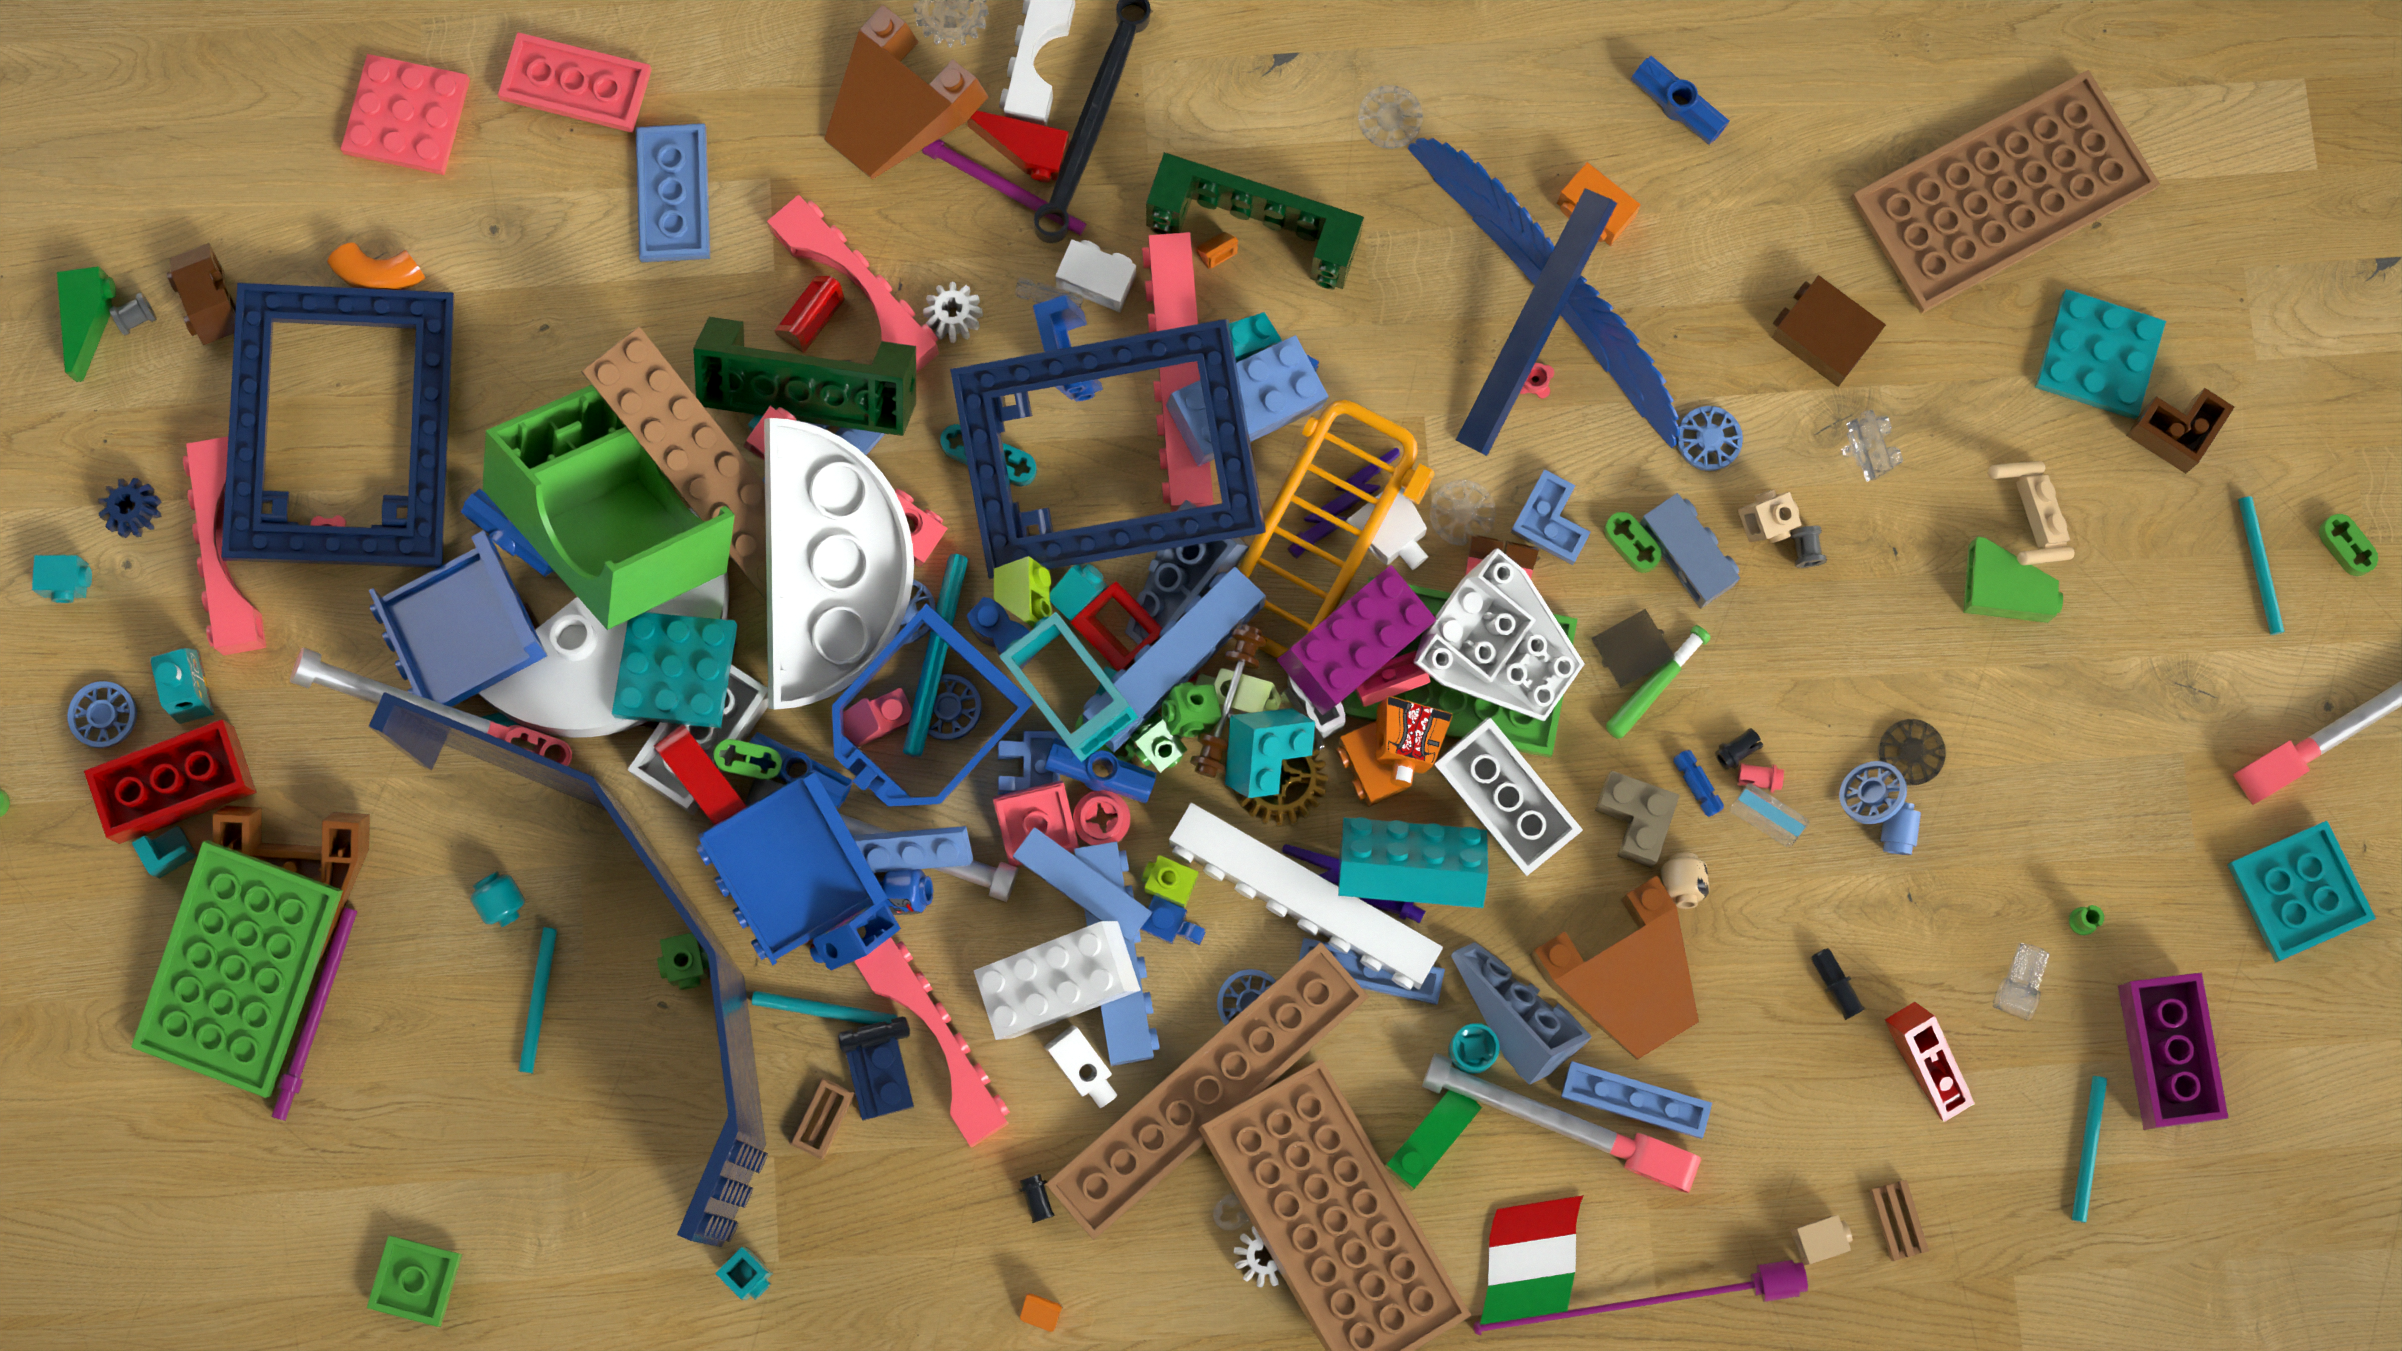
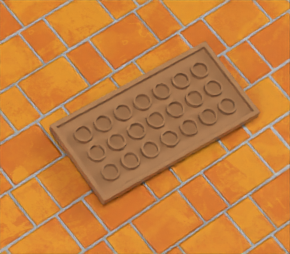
(2004, 191)
(1333, 1217)

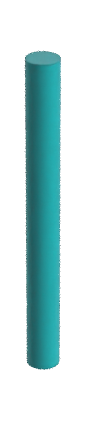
(2261, 565)
(537, 1000)
(820, 1008)
(2089, 1149)

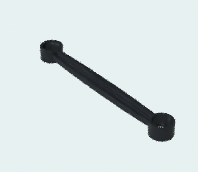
(1091, 120)

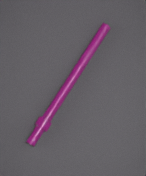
(938, 150)
(290, 1082)

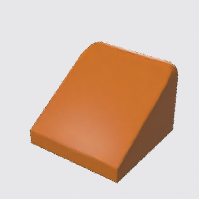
(1218, 249)
(1040, 1312)

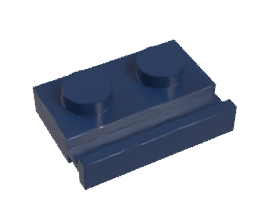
(880, 1080)

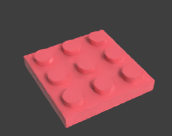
(405, 114)

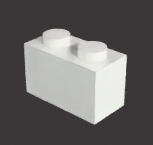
(1096, 274)

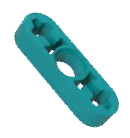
(1016, 456)

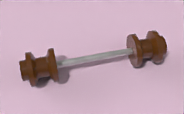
(1243, 655)

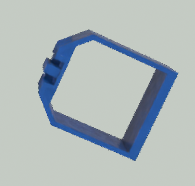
(869, 773)

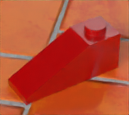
(1029, 146)
(1930, 1059)

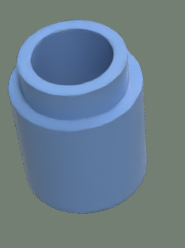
(1901, 830)

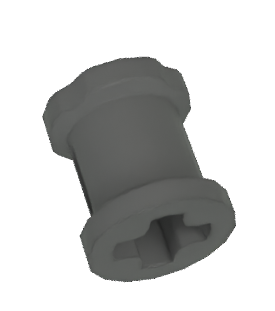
(132, 314)
(1808, 546)

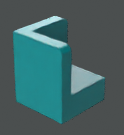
(164, 852)

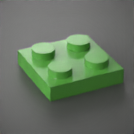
(414, 1281)

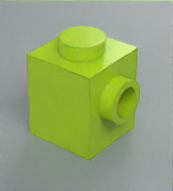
(1169, 880)

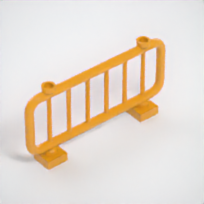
(1402, 476)

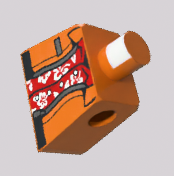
(1409, 737)

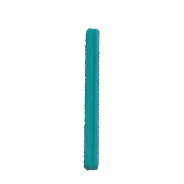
(934, 658)

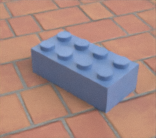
(1275, 391)

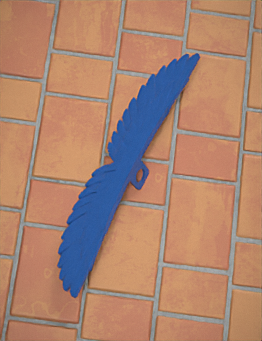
(1529, 249)

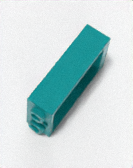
(1100, 727)

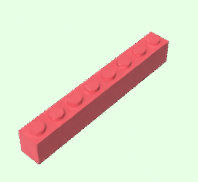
(1175, 307)

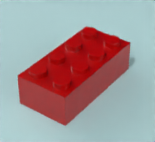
(170, 781)

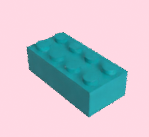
(1413, 862)

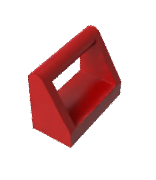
(811, 312)
(1103, 639)

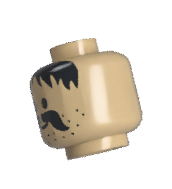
(1685, 879)

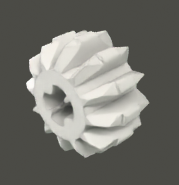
(966, 314)
(1255, 1245)

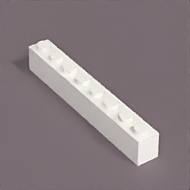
(1304, 896)

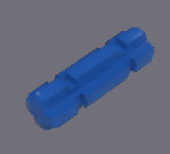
(1698, 783)

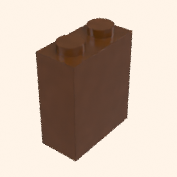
(1826, 329)

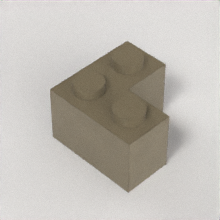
(1646, 811)

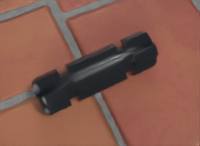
(874, 1034)

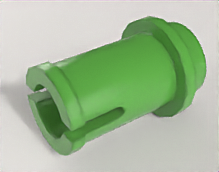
(2078, 920)

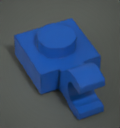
(1168, 921)

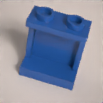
(1054, 321)

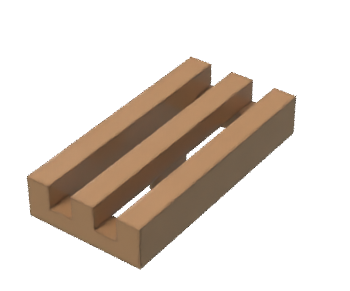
(809, 1146)
(1921, 1245)

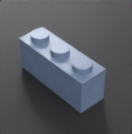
(1691, 550)

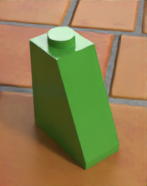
(2007, 589)

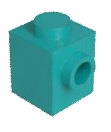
(61, 577)
(1077, 589)
(745, 1274)

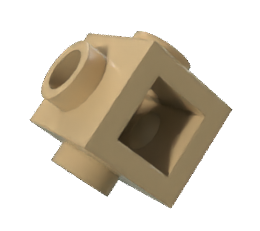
(1770, 517)

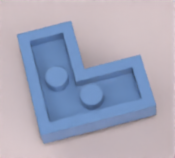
(1541, 519)

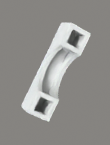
(1028, 94)

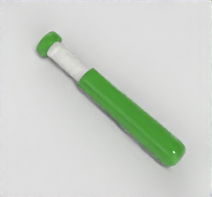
(1642, 699)

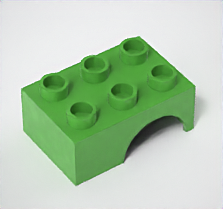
(600, 508)

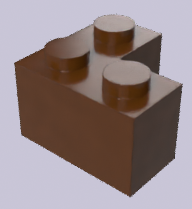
(2178, 435)

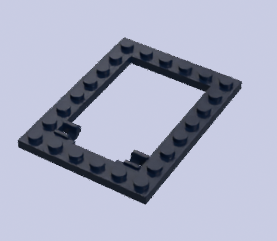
(982, 414)
(270, 537)

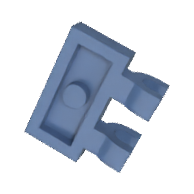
(1034, 753)

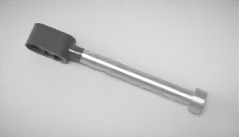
(998, 880)

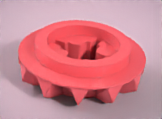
(1087, 809)

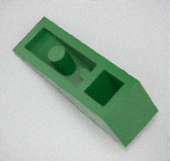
(84, 313)
(1432, 1138)

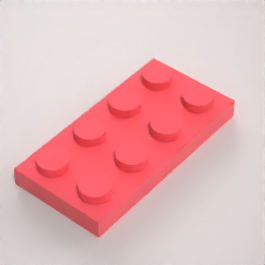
(574, 82)

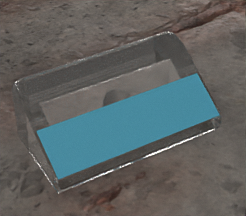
(1769, 815)

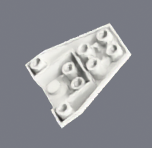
(1500, 641)

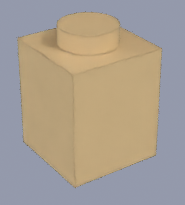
(1822, 1239)

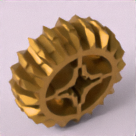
(1296, 778)

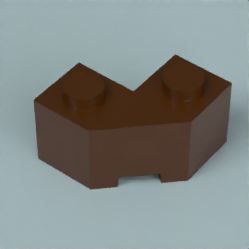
(204, 293)

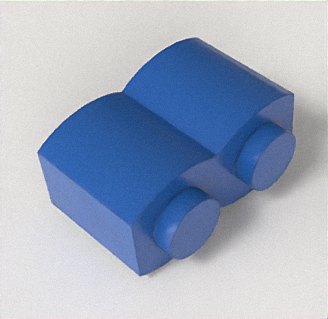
(993, 627)

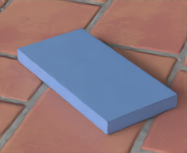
(672, 193)

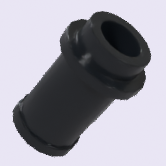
(1738, 749)
(1036, 1198)

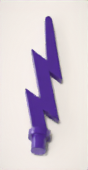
(1340, 504)
(1405, 909)

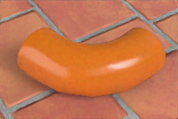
(365, 272)

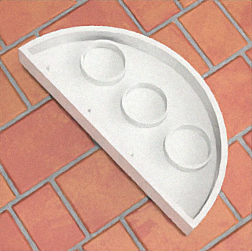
(832, 562)
(577, 681)

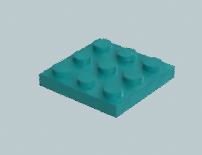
(2100, 354)
(675, 669)
(2301, 891)

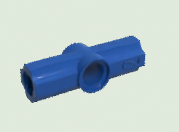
(1663, 85)
(491, 519)
(1122, 779)
(835, 784)

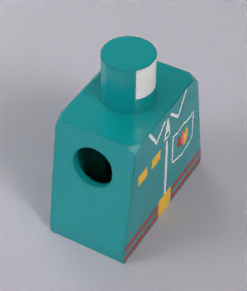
(182, 679)

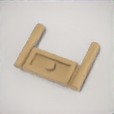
(2041, 509)

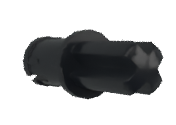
(1837, 983)

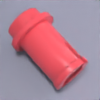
(1761, 777)

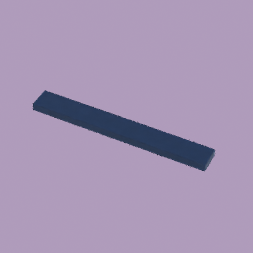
(1536, 321)

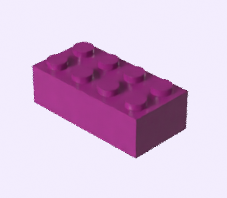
(1356, 640)
(2172, 1051)

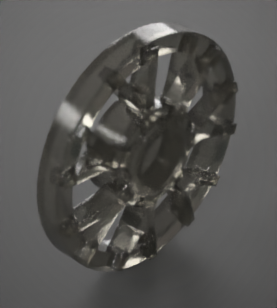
(1913, 751)

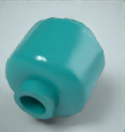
(497, 899)

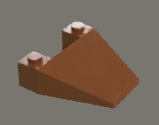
(887, 108)
(334, 863)
(1637, 986)

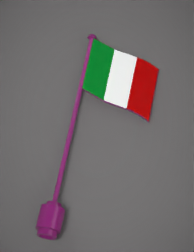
(1536, 1263)

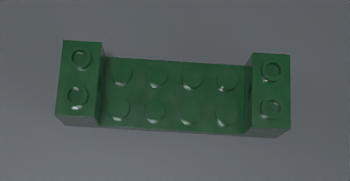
(1184, 180)
(808, 387)

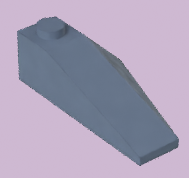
(1180, 576)
(1529, 1030)

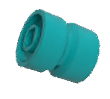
(1473, 1048)

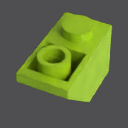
(1023, 589)

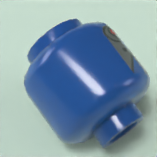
(907, 891)

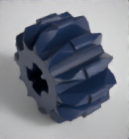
(136, 519)

